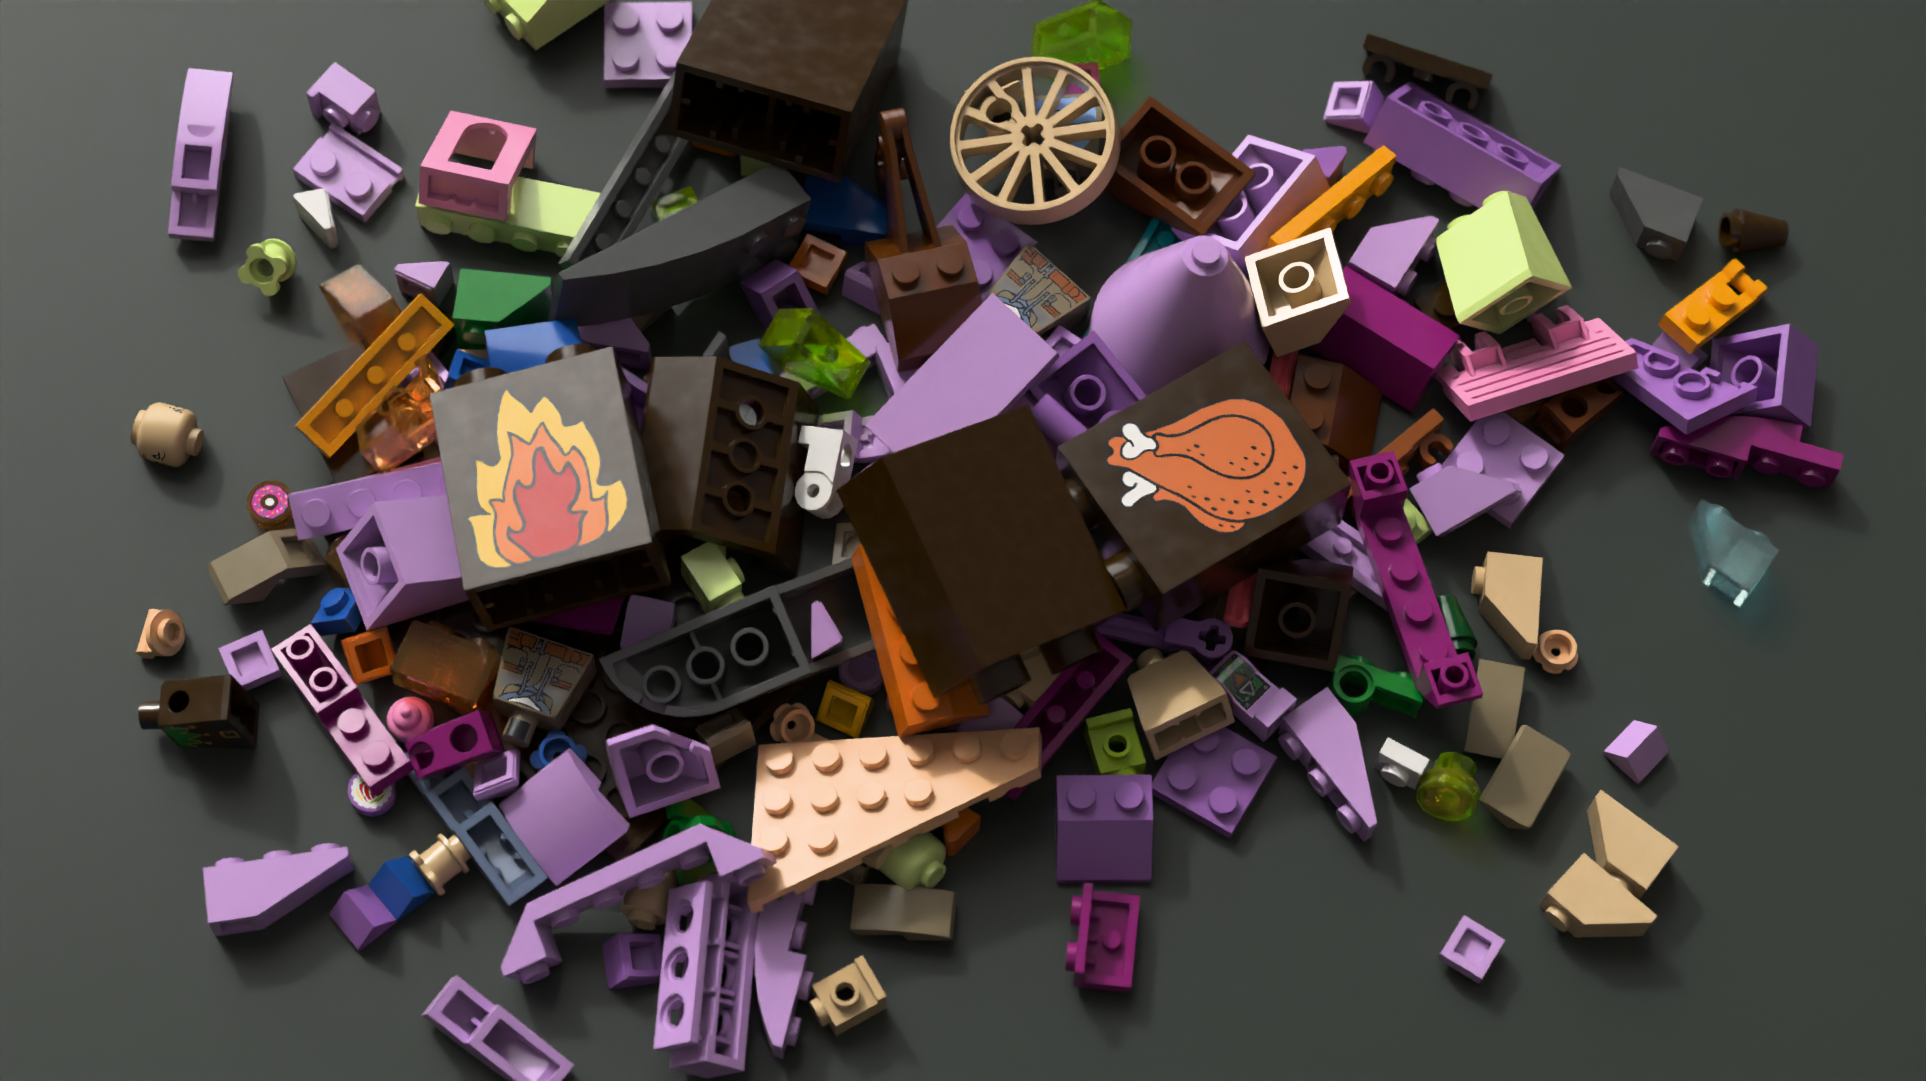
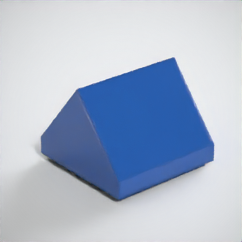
(400, 887)

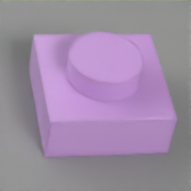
(250, 660)
(1471, 949)

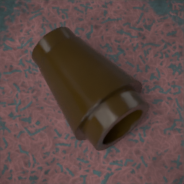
(1751, 231)

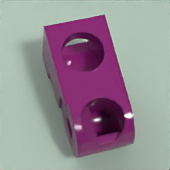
(454, 745)

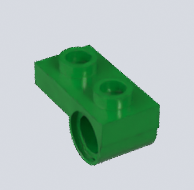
(1377, 686)

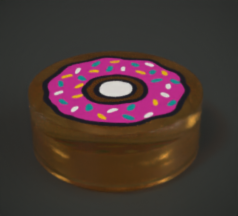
(270, 504)

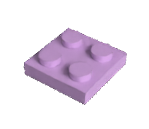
(644, 42)
(1509, 452)

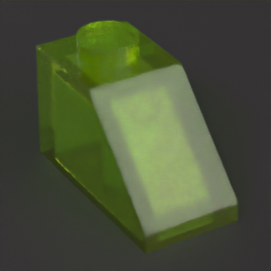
(1084, 35)
(814, 351)

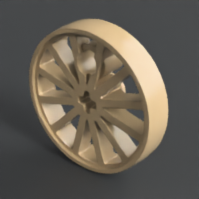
(1014, 136)

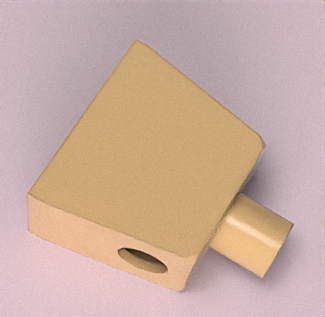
(1177, 701)

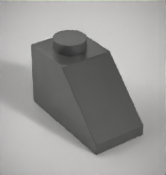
(1654, 213)

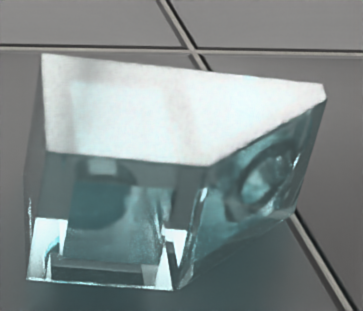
(1728, 553)

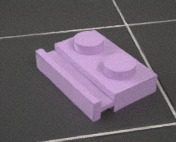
(350, 172)

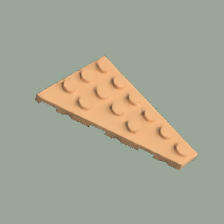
(845, 798)

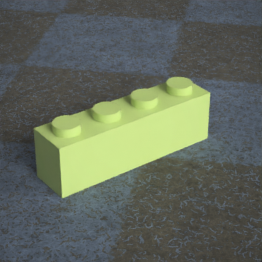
(540, 217)

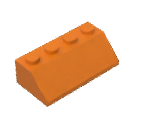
(907, 690)

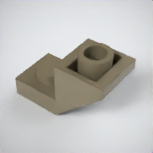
(257, 566)

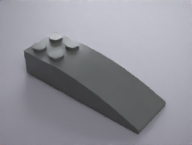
(687, 252)

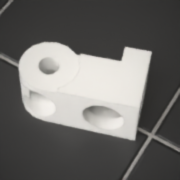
(826, 469)

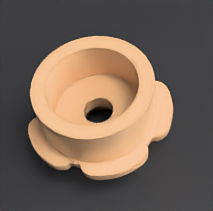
(1557, 640)
(802, 728)

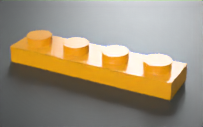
(1342, 199)
(373, 375)

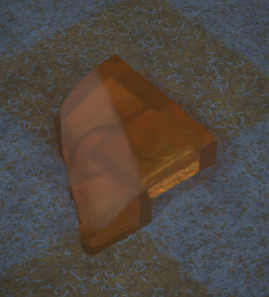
(401, 421)

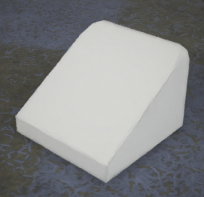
(317, 212)

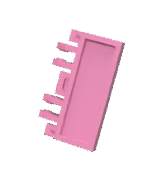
(1525, 372)

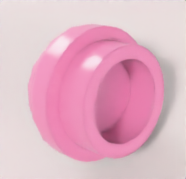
(409, 718)

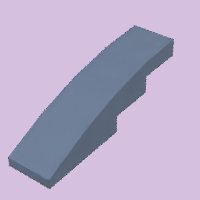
(483, 833)

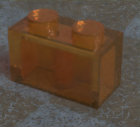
(446, 666)

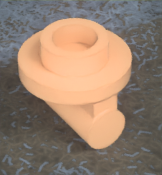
(161, 634)

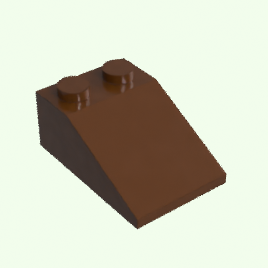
(1175, 171)

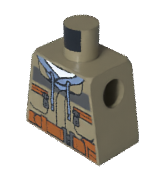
(1041, 293)
(539, 684)

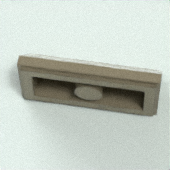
(1524, 778)

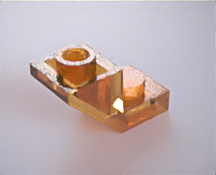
(363, 301)

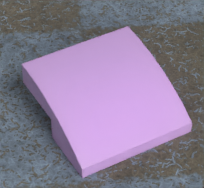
(563, 816)

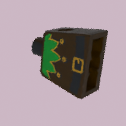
(204, 713)

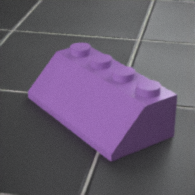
(1457, 149)

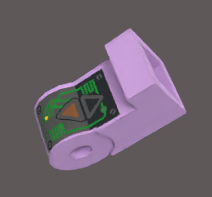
(1252, 695)

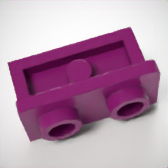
(1105, 940)

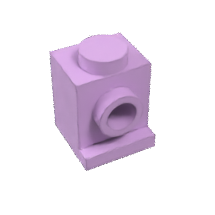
(344, 100)

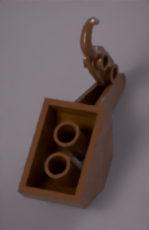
(919, 277)

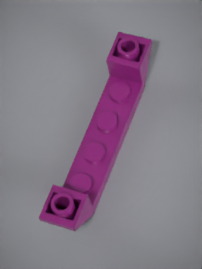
(1405, 585)

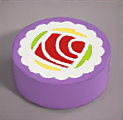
(366, 802)

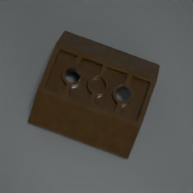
(704, 448)

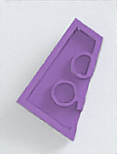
(1680, 393)

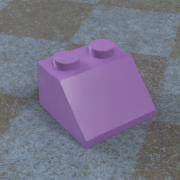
(1776, 362)
(1103, 828)

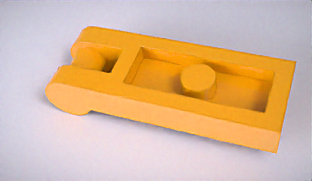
(1712, 307)

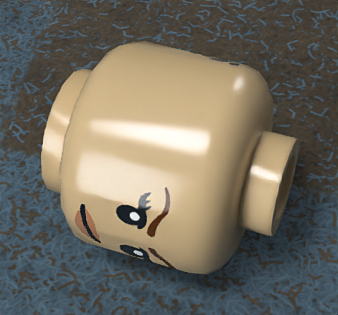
(166, 434)

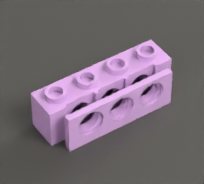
(699, 992)

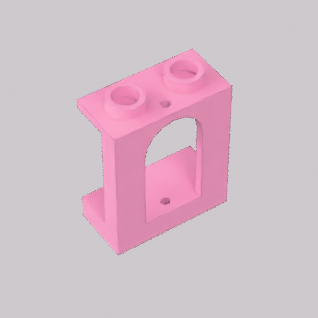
(473, 188)

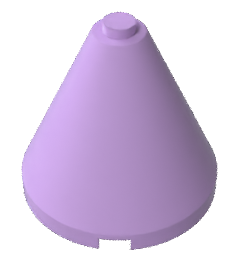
(1177, 311)

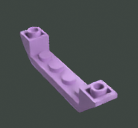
(533, 945)

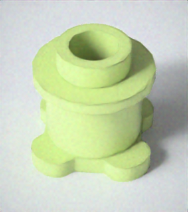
(268, 265)

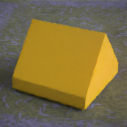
(844, 709)

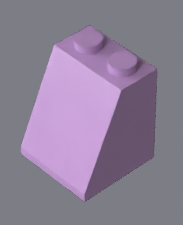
(402, 560)

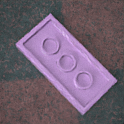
(967, 379)

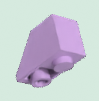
(1393, 252)

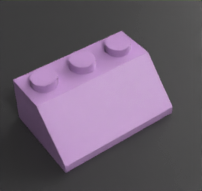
(1280, 190)

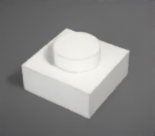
(1400, 764)

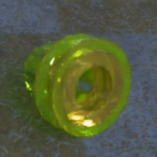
(1449, 788)

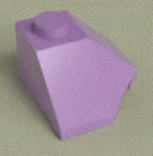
(659, 768)

